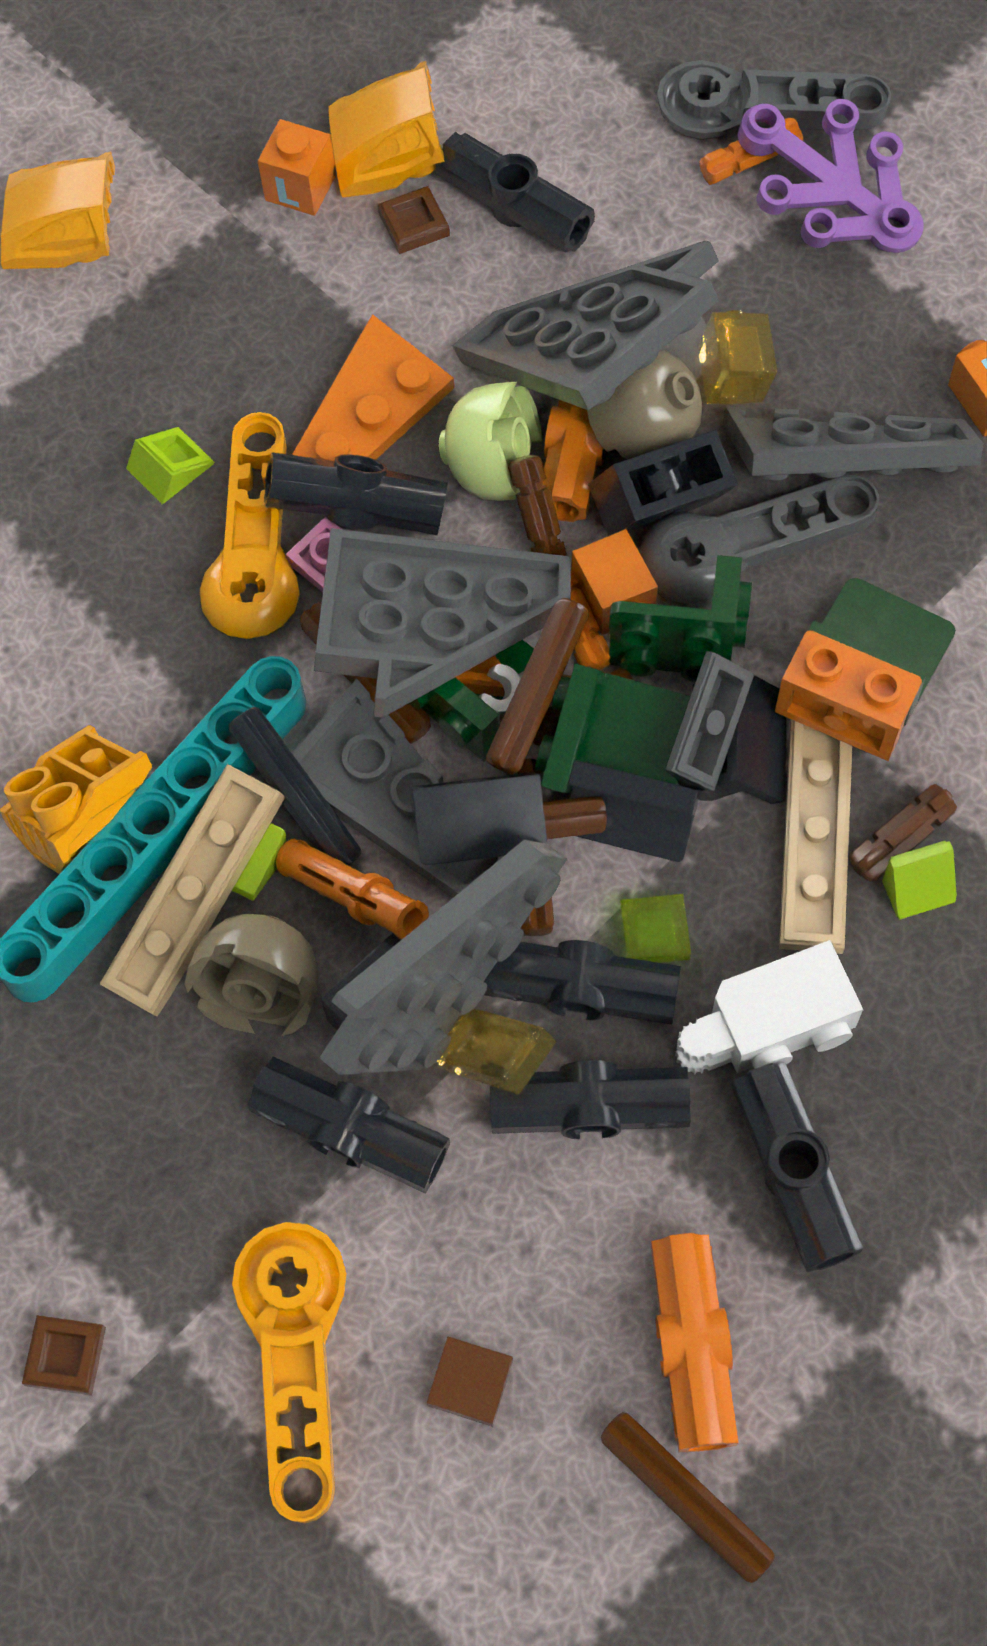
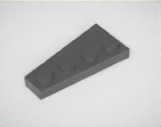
(849, 443)
(365, 777)

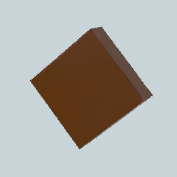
(413, 219)
(64, 1355)
(470, 1381)

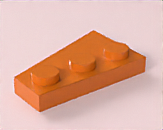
(374, 397)

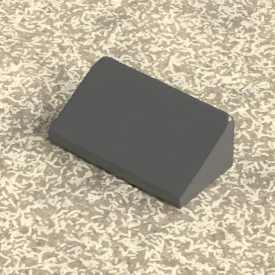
(709, 722)

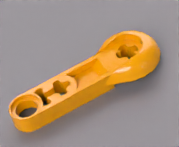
(250, 546)
(293, 1346)

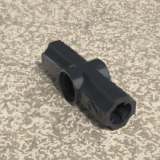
(515, 191)
(586, 980)
(594, 1099)
(348, 1123)
(811, 1204)

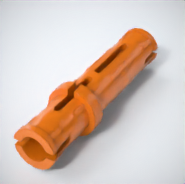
(366, 896)

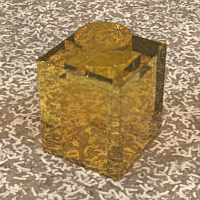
(737, 357)

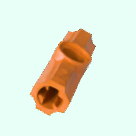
(570, 460)
(694, 1343)

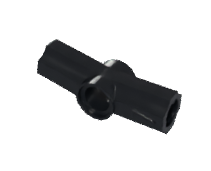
(354, 492)

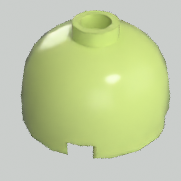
(486, 434)

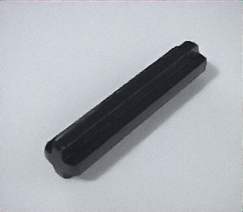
(287, 776)

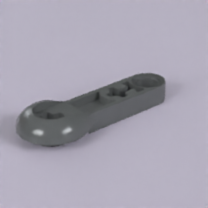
(736, 92)
(752, 533)

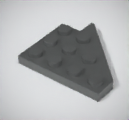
(597, 331)
(427, 609)
(438, 971)

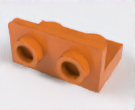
(847, 694)

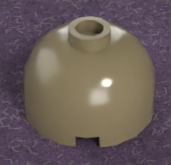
(649, 409)
(243, 967)

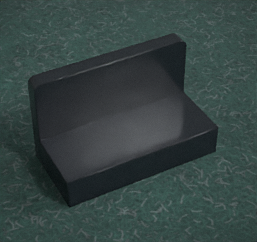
(756, 751)
(640, 810)
(477, 817)

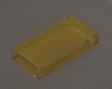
(496, 1050)

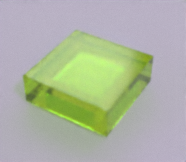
(655, 928)

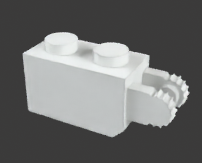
(773, 1013)

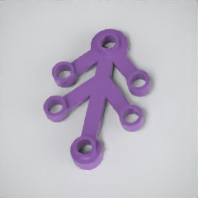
(835, 182)

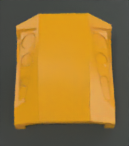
(385, 133)
(57, 214)
(71, 795)

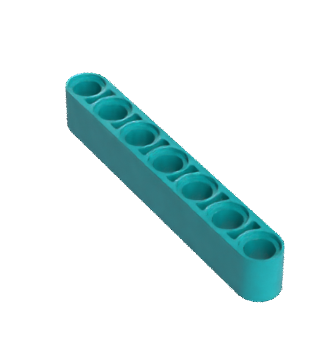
(124, 844)

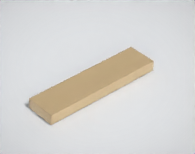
(815, 840)
(192, 890)

